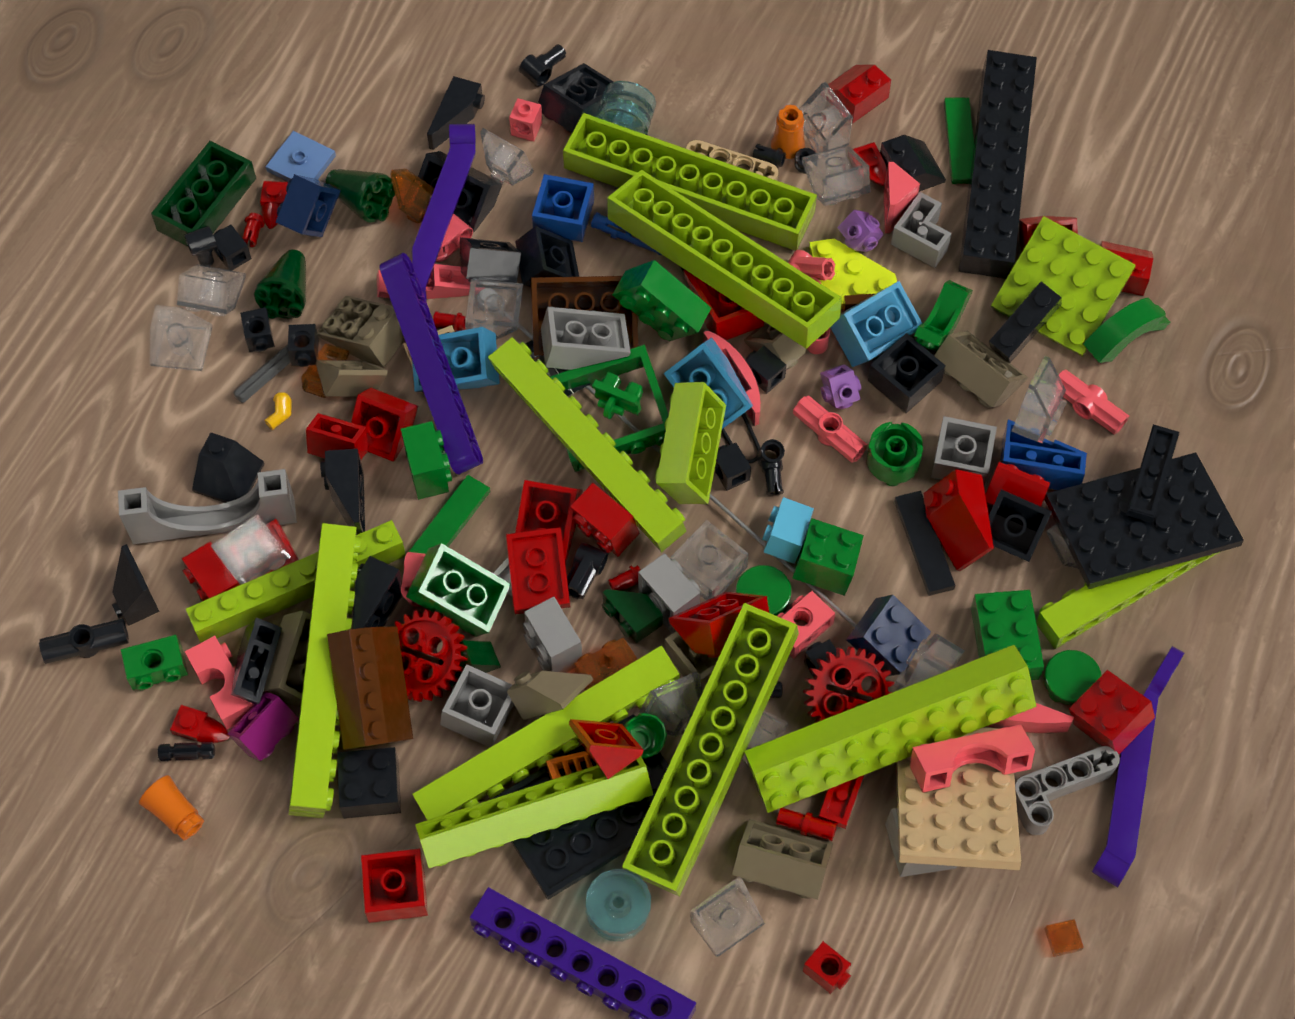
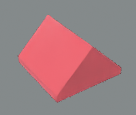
(899, 193)

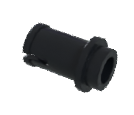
(769, 155)

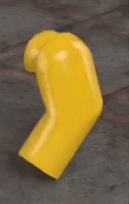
(282, 412)

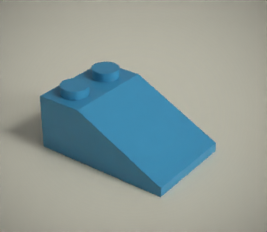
(875, 324)
(468, 358)
(711, 366)

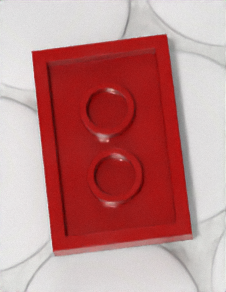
(537, 568)

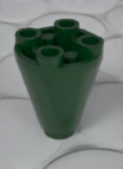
(364, 192)
(284, 287)

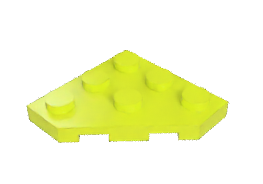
(853, 271)

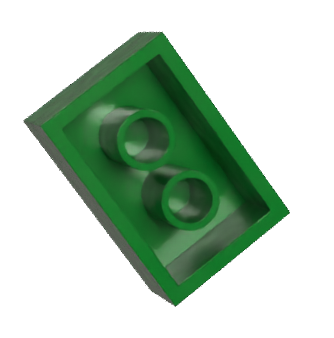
(661, 301)
(458, 590)
(1005, 621)

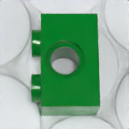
(140, 657)

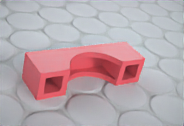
(1003, 749)

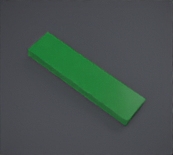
(959, 138)
(453, 515)

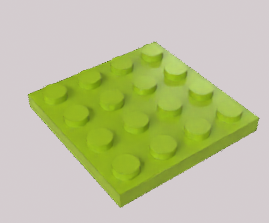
(1076, 270)

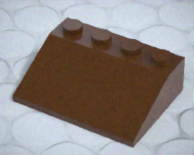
(577, 293)
(370, 686)

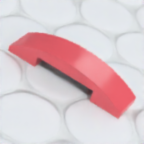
(743, 373)

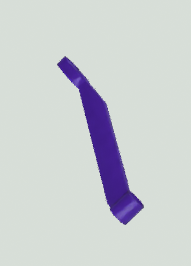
(443, 200)
(1131, 786)

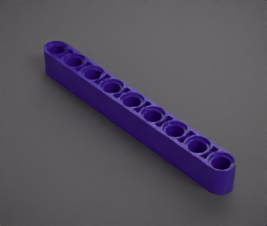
(431, 363)

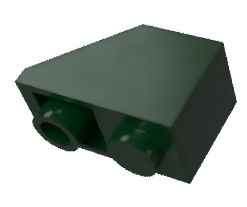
(633, 611)

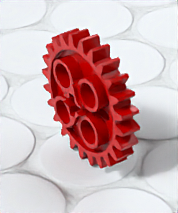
(431, 630)
(856, 669)

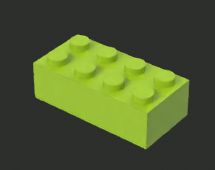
(691, 443)

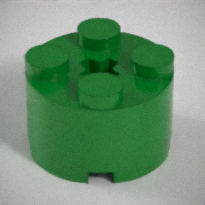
(894, 453)

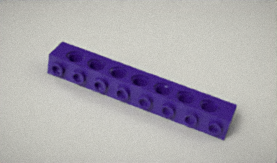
(497, 906)

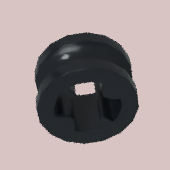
(798, 158)

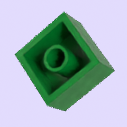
(427, 459)
(828, 557)

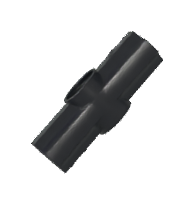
(67, 644)

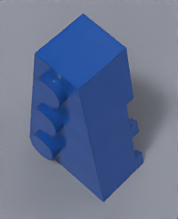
(1051, 460)

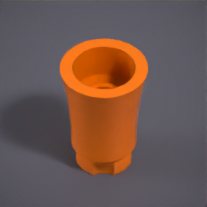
(789, 131)
(172, 808)

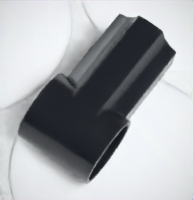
(587, 564)

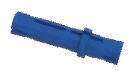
(601, 222)

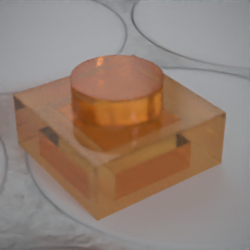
(1064, 938)

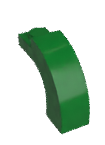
(944, 315)
(1125, 327)

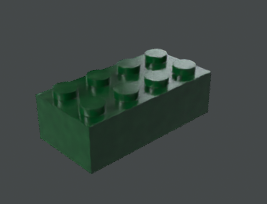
(204, 192)

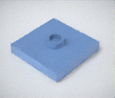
(300, 157)

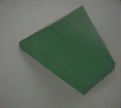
(479, 655)

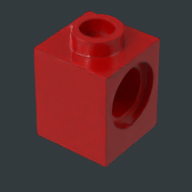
(826, 955)

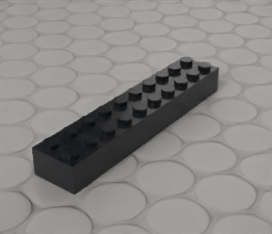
(998, 165)

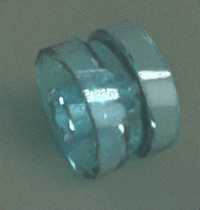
(627, 106)
(625, 888)

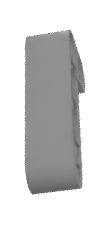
(1067, 784)

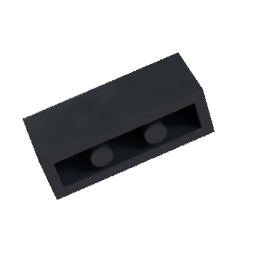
(1025, 322)

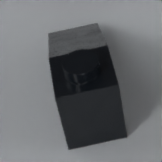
(457, 107)
(255, 660)

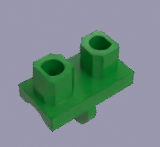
(616, 400)

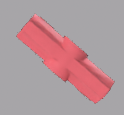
(1092, 403)
(840, 439)

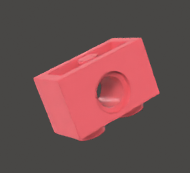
(815, 614)

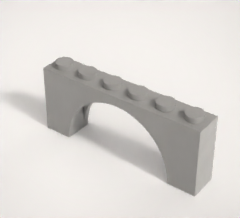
(155, 520)

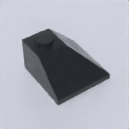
(225, 469)
(131, 591)

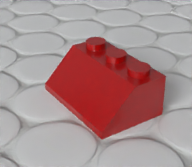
(710, 622)

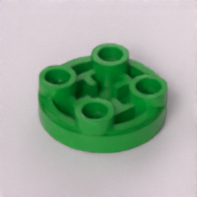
(767, 582)
(1070, 676)

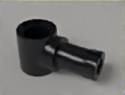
(540, 68)
(201, 244)
(772, 467)

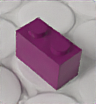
(263, 727)

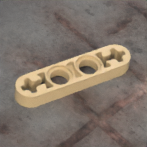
(734, 158)

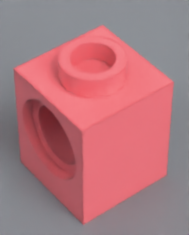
(525, 119)

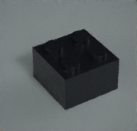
(906, 373)
(369, 782)

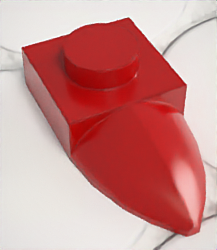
(873, 158)
(271, 197)
(198, 726)

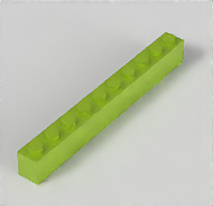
(587, 444)
(545, 737)

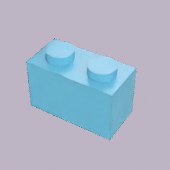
(788, 529)

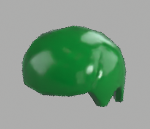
(648, 732)

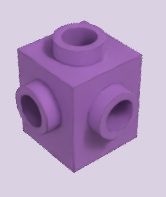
(861, 231)
(840, 387)

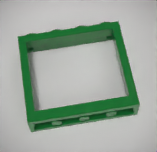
(638, 358)

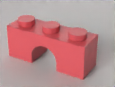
(211, 662)

